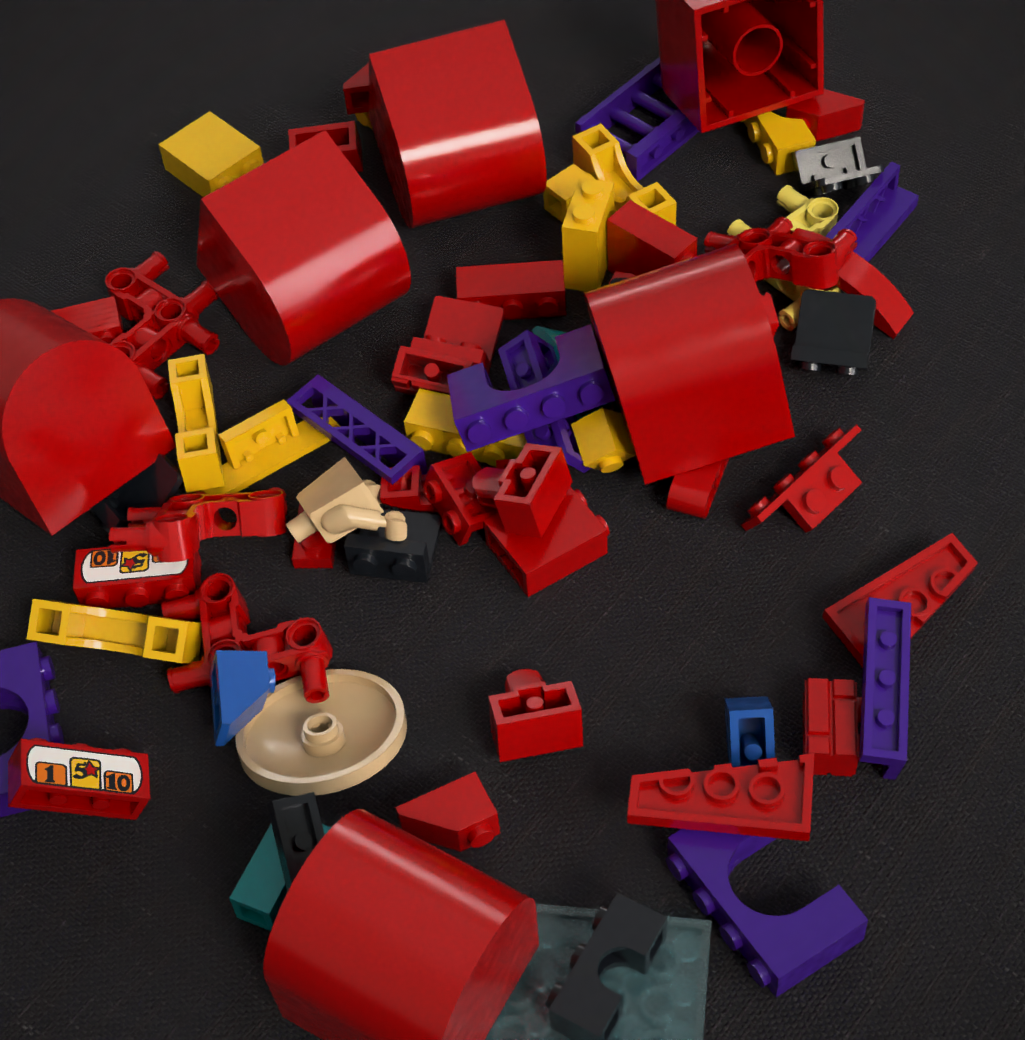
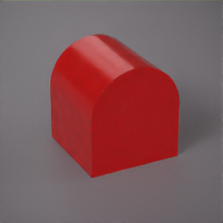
(739, 56)
(455, 124)
(300, 250)
(691, 362)
(69, 417)
(395, 939)

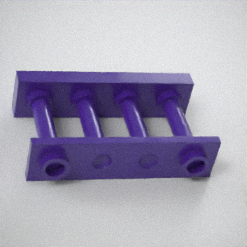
(658, 141)

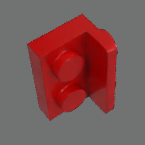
(452, 494)

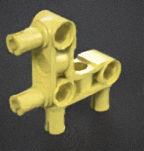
(808, 214)

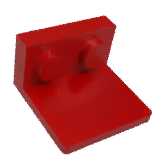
(462, 330)

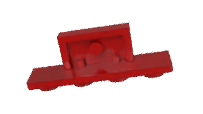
(815, 489)

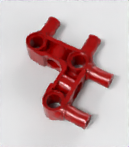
(789, 257)
(162, 318)
(184, 520)
(291, 647)

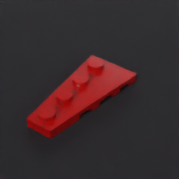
(921, 580)
(742, 800)

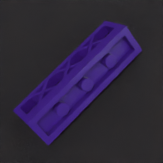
(877, 213)
(526, 362)
(359, 423)
(885, 685)

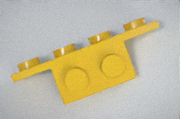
(265, 445)

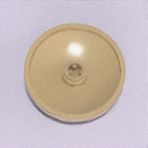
(325, 744)

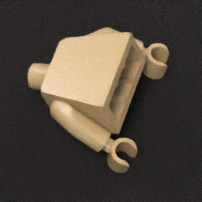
(340, 504)

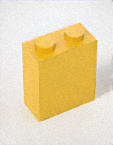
(209, 154)
(586, 234)

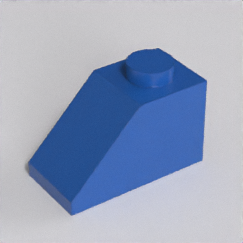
(238, 690)
(749, 730)

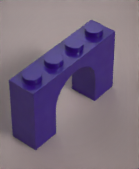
(571, 388)
(27, 689)
(777, 948)

